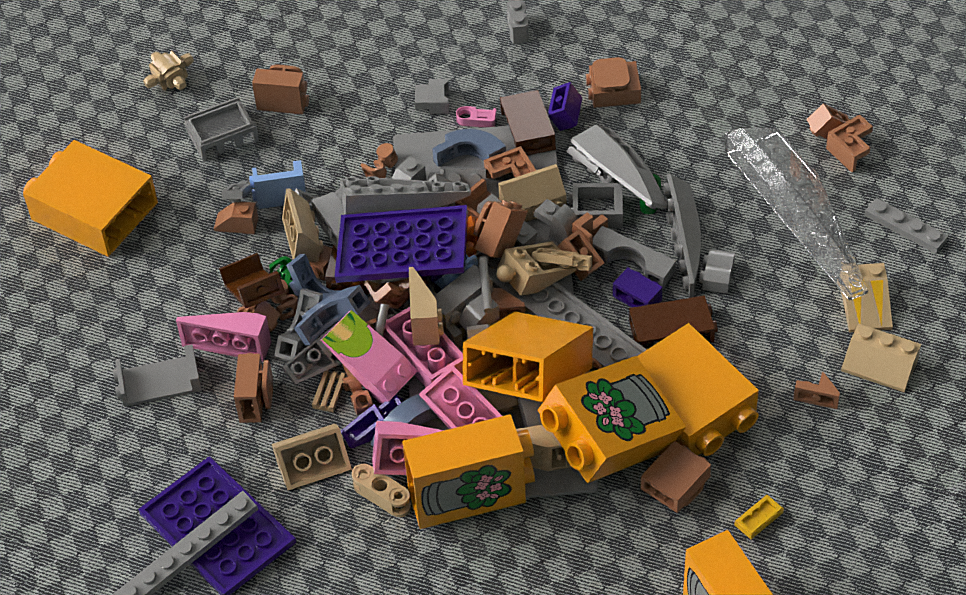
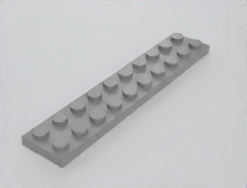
(557, 303)

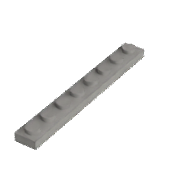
(190, 547)

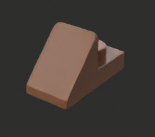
(823, 394)

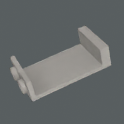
(158, 379)

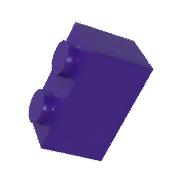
(565, 106)
(636, 289)

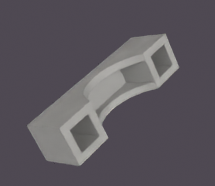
(615, 246)

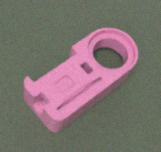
(477, 117)

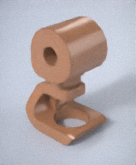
(386, 158)
(287, 301)
(360, 399)

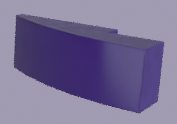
(363, 427)

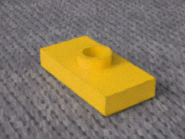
(759, 516)

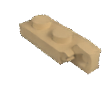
(563, 258)

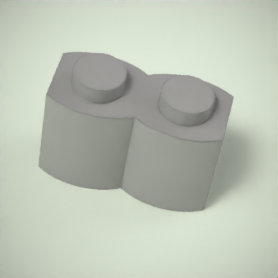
(517, 21)
(717, 271)

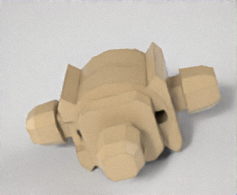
(168, 70)

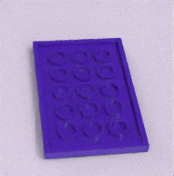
(392, 241)
(236, 555)

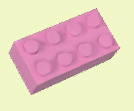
(427, 359)

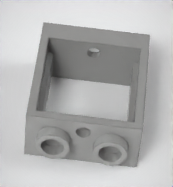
(599, 191)

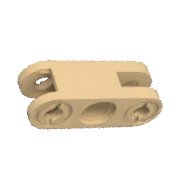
(393, 493)

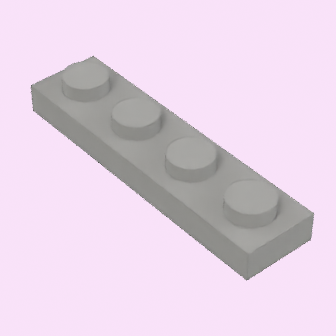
(906, 225)

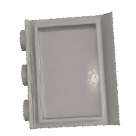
(218, 125)

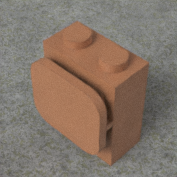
(613, 82)
(280, 89)
(499, 226)
(252, 387)
(676, 477)

